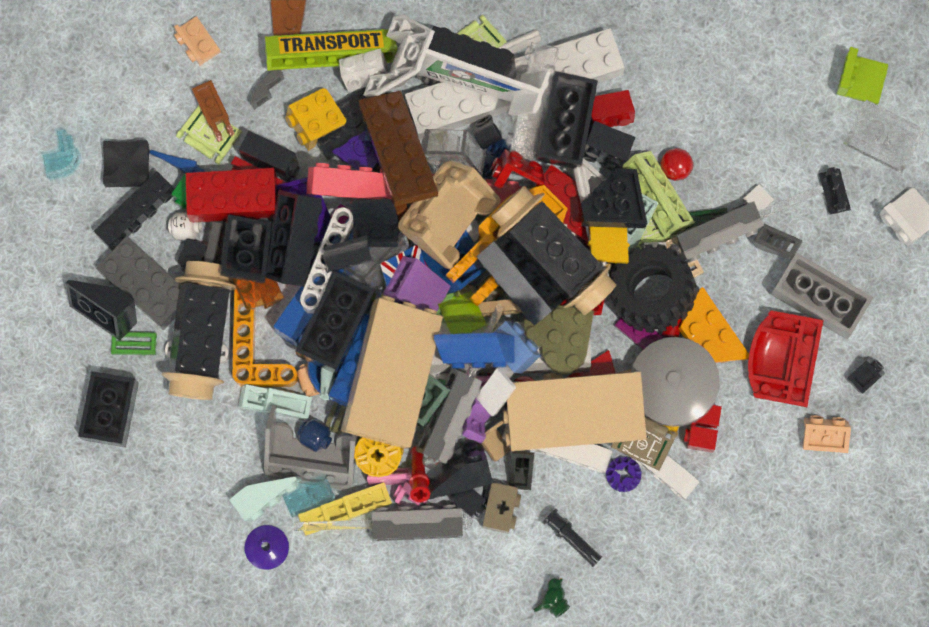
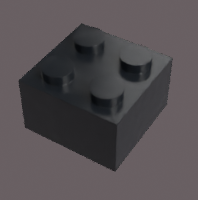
(607, 146)

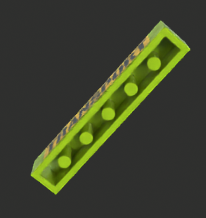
(324, 48)

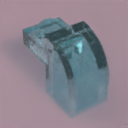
(65, 162)

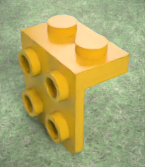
(314, 117)

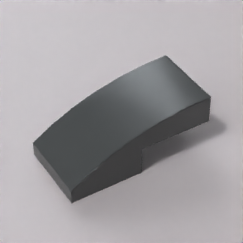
(262, 92)

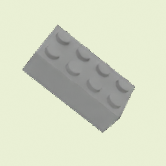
(822, 296)

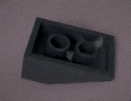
(245, 248)
(104, 306)
(463, 471)

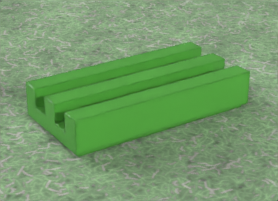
(152, 344)

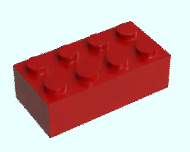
(566, 191)
(231, 192)

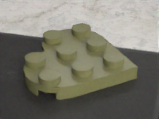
(562, 337)

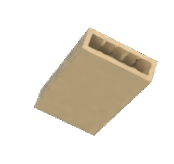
(392, 372)
(575, 411)

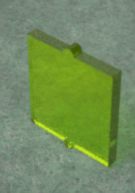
(462, 314)

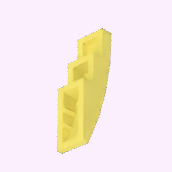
(348, 506)

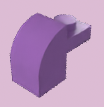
(475, 424)

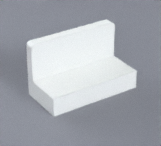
(497, 390)

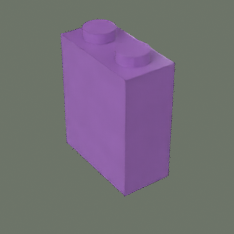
(416, 285)

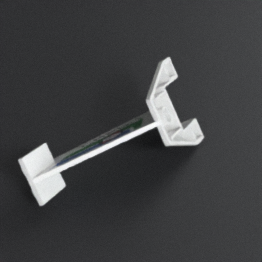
(415, 58)

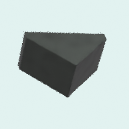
(521, 470)

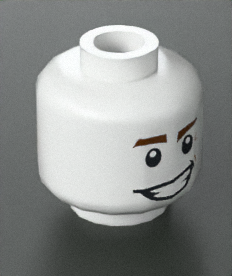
(182, 228)

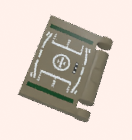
(649, 451)

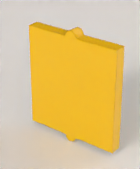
(609, 244)

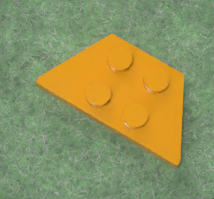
(711, 330)

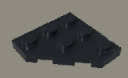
(615, 202)

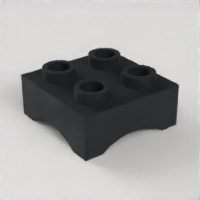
(125, 163)

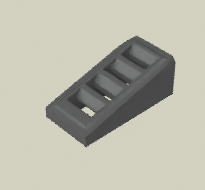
(766, 231)

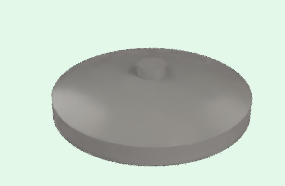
(677, 381)

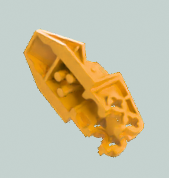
(488, 233)

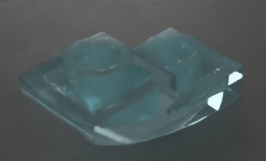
(309, 497)

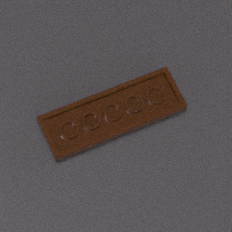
(398, 148)

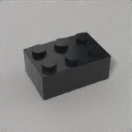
(108, 409)

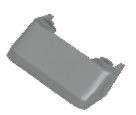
(289, 458)

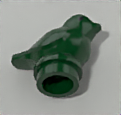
(554, 598)

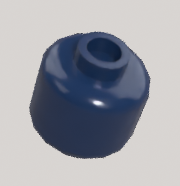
(314, 435)

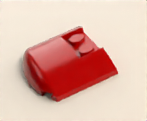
(784, 358)

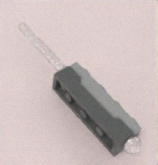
(729, 226)
(447, 420)
(403, 524)

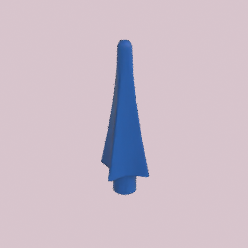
(183, 165)

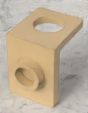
(494, 444)

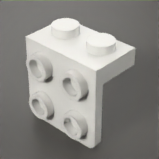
(907, 216)

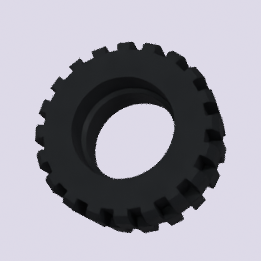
(664, 311)

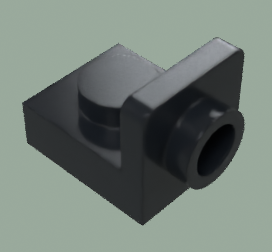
(867, 374)

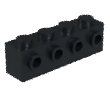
(134, 211)

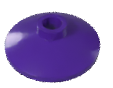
(278, 547)

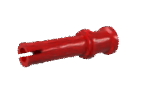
(418, 479)

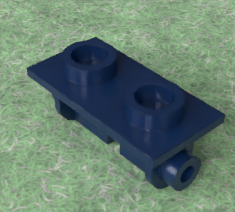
(493, 152)

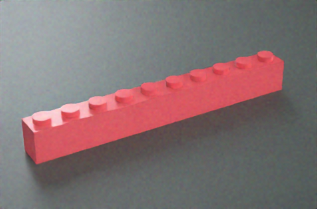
(368, 184)

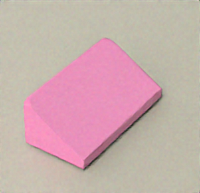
(397, 477)

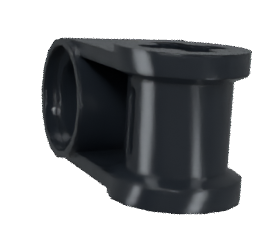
(487, 132)

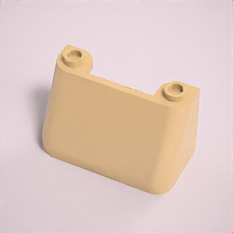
(442, 220)

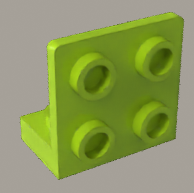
(862, 78)

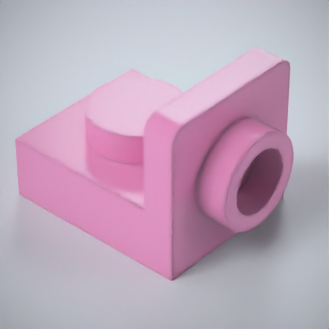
(402, 491)

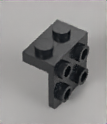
(377, 220)

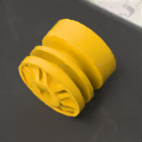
(377, 465)

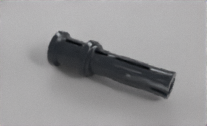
(564, 530)

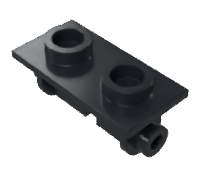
(834, 191)

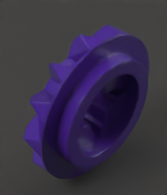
(627, 484)

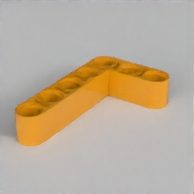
(248, 364)

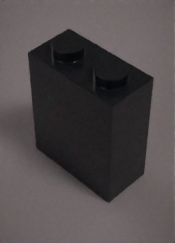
(268, 154)

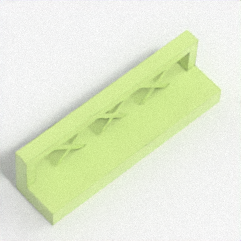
(666, 212)

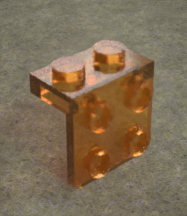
(258, 294)

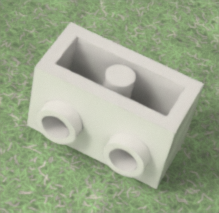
(359, 68)

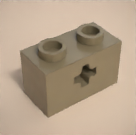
(498, 495)

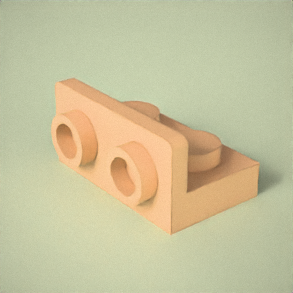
(197, 40)
(826, 434)

